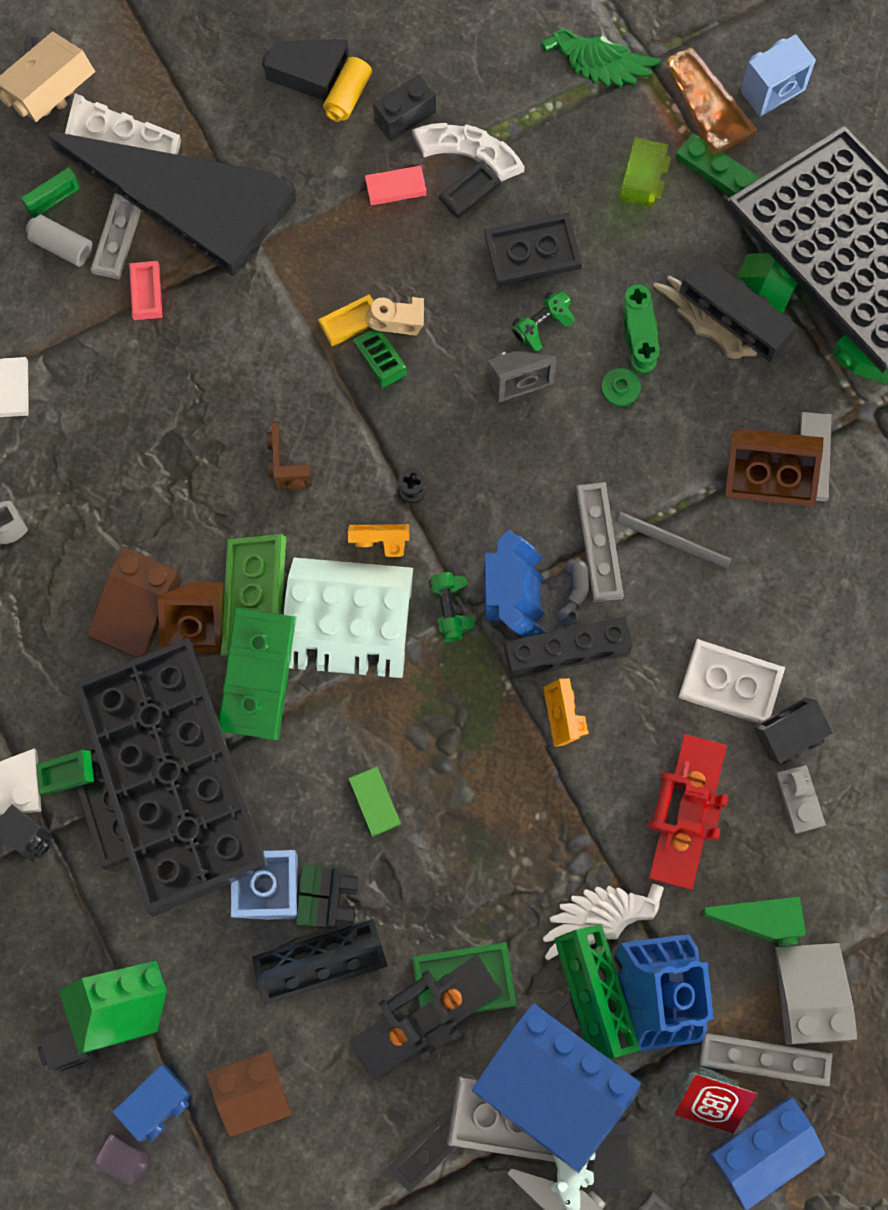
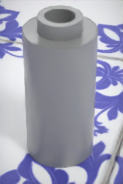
(59, 240)

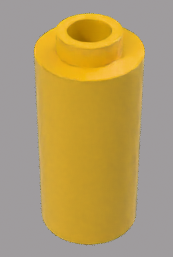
(347, 89)

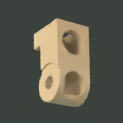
(396, 317)

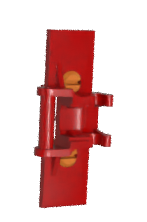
(698, 813)

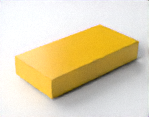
(346, 321)

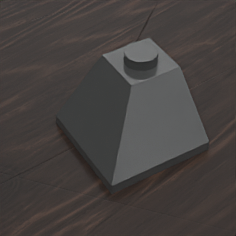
(520, 373)

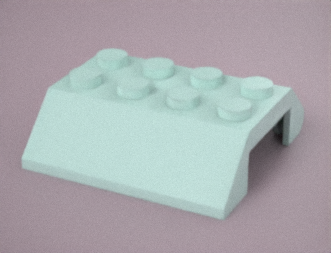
(349, 614)

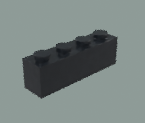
(737, 308)

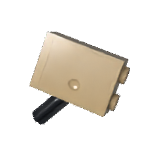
(44, 76)

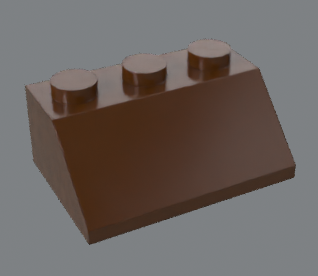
(774, 467)

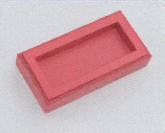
(395, 185)
(145, 290)

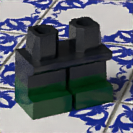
(328, 884)

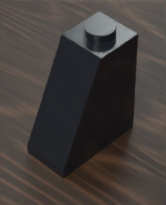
(306, 65)

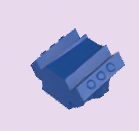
(513, 585)
(665, 991)

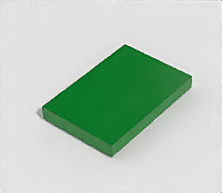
(494, 958)

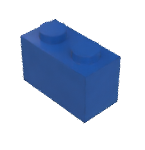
(152, 1104)

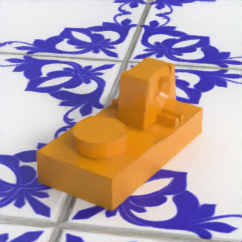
(391, 534)
(560, 706)

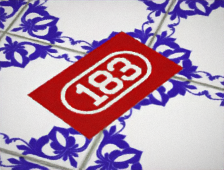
(715, 1103)

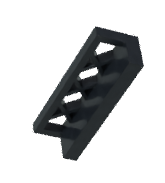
(320, 966)

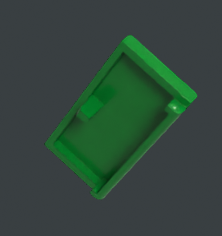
(257, 673)

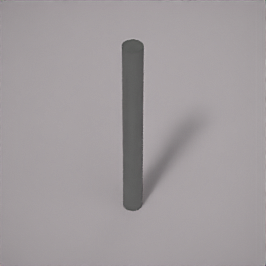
(674, 540)

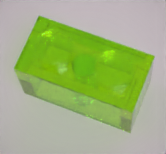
(644, 171)

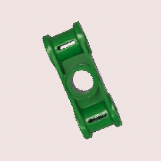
(640, 329)

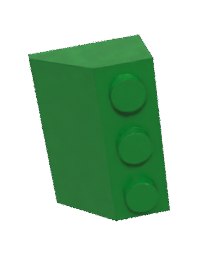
(114, 1006)

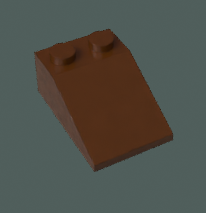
(129, 604)

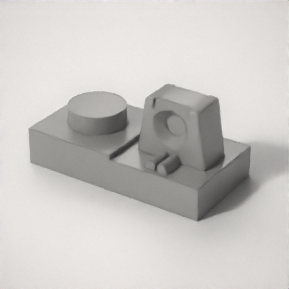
(800, 799)

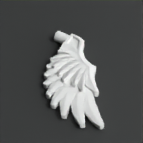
(610, 908)

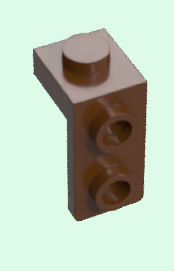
(292, 476)

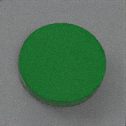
(620, 387)

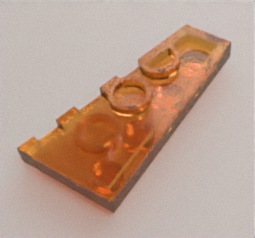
(711, 106)

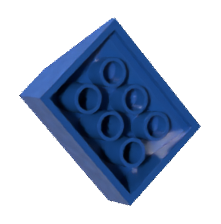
(556, 1088)

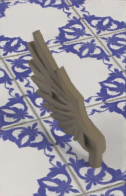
(702, 323)

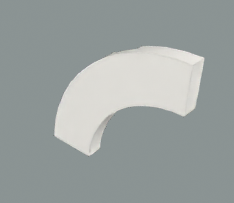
(468, 142)

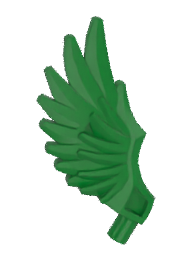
(600, 58)

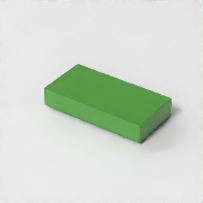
(374, 801)

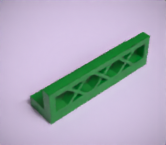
(592, 994)

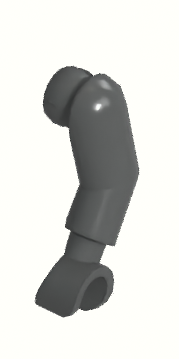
(580, 584)

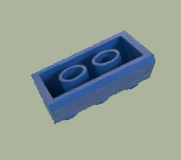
(767, 1152)

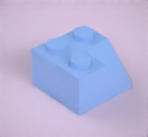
(777, 74)
(269, 891)

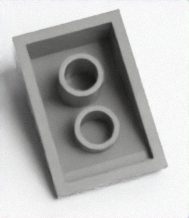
(815, 994)

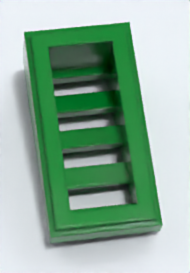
(390, 375)

